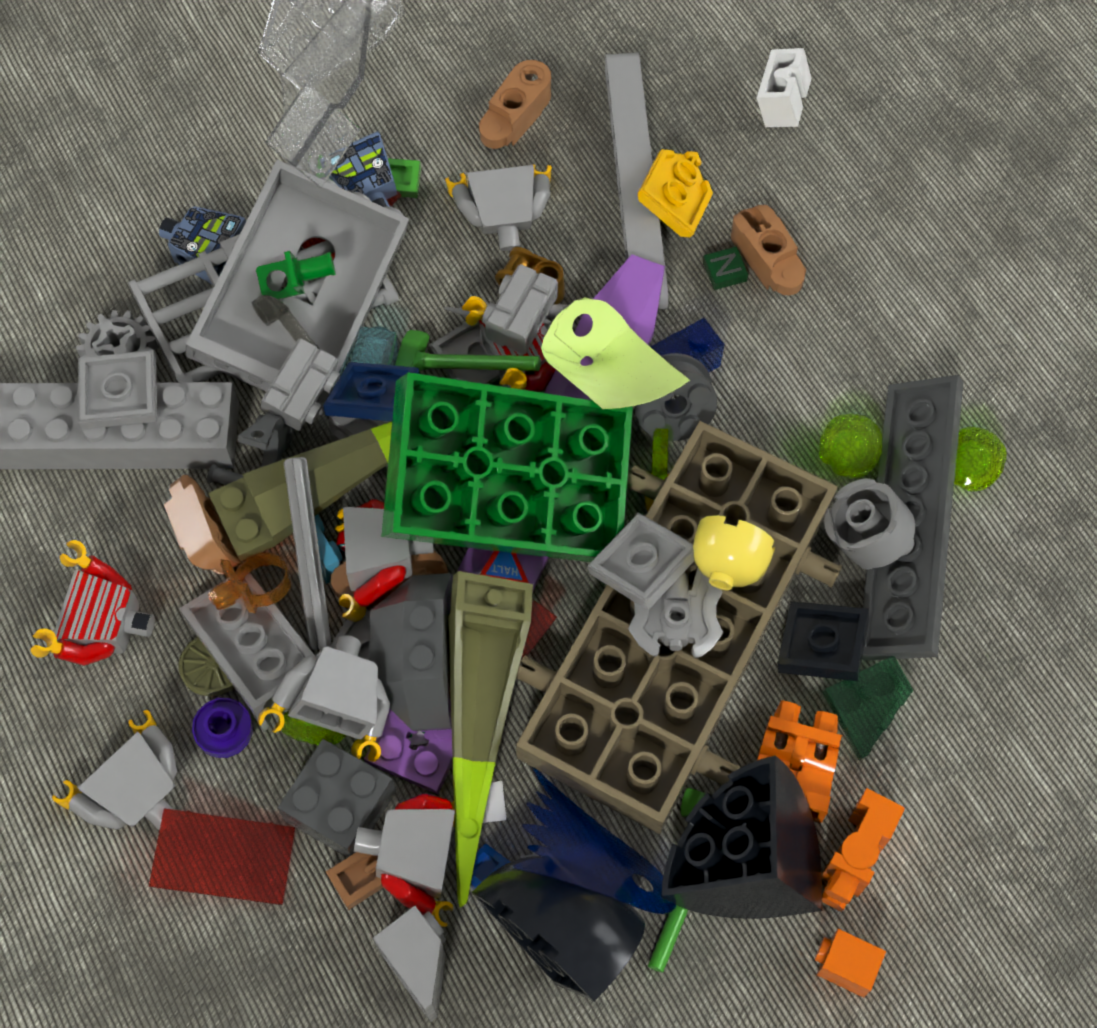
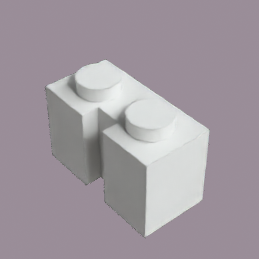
(783, 86)

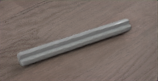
(307, 553)

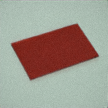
(222, 856)

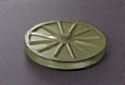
(201, 671)

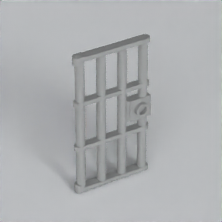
(206, 262)

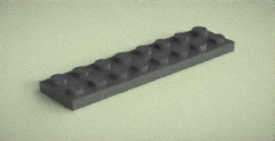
(920, 469)

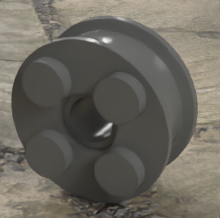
(682, 414)

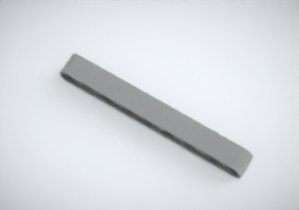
(633, 159)

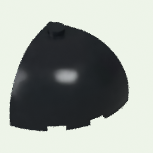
(748, 849)
(565, 928)

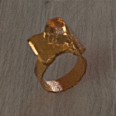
(226, 593)

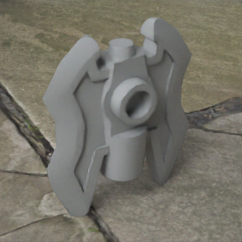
(680, 618)

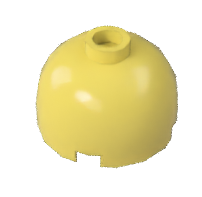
(731, 553)

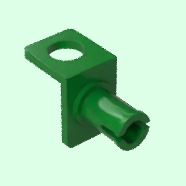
(297, 273)

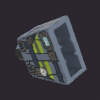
(366, 170)
(199, 232)

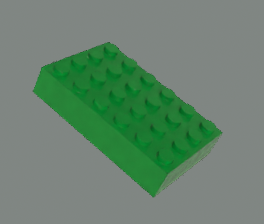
(505, 469)

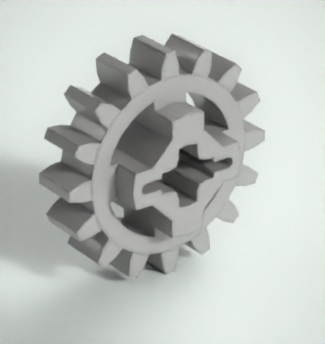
(116, 336)

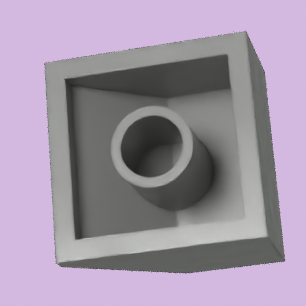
(416, 956)

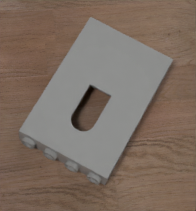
(285, 216)

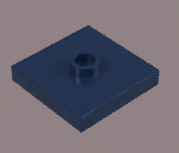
(365, 391)

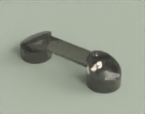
(271, 309)

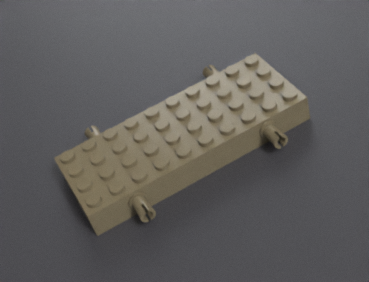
(641, 723)

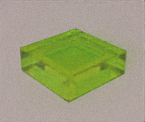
(660, 453)

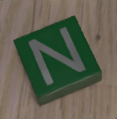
(725, 268)

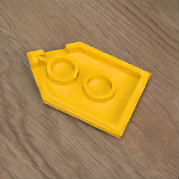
(676, 191)

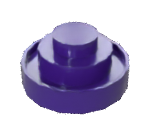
(222, 727)

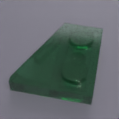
(869, 704)

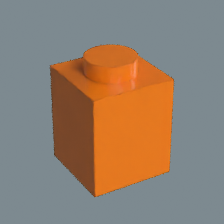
(849, 962)

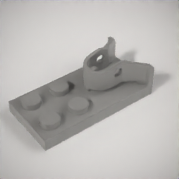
(248, 646)

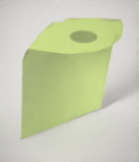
(623, 365)

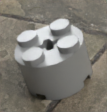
(870, 524)

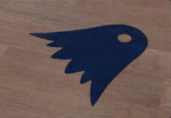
(588, 854)

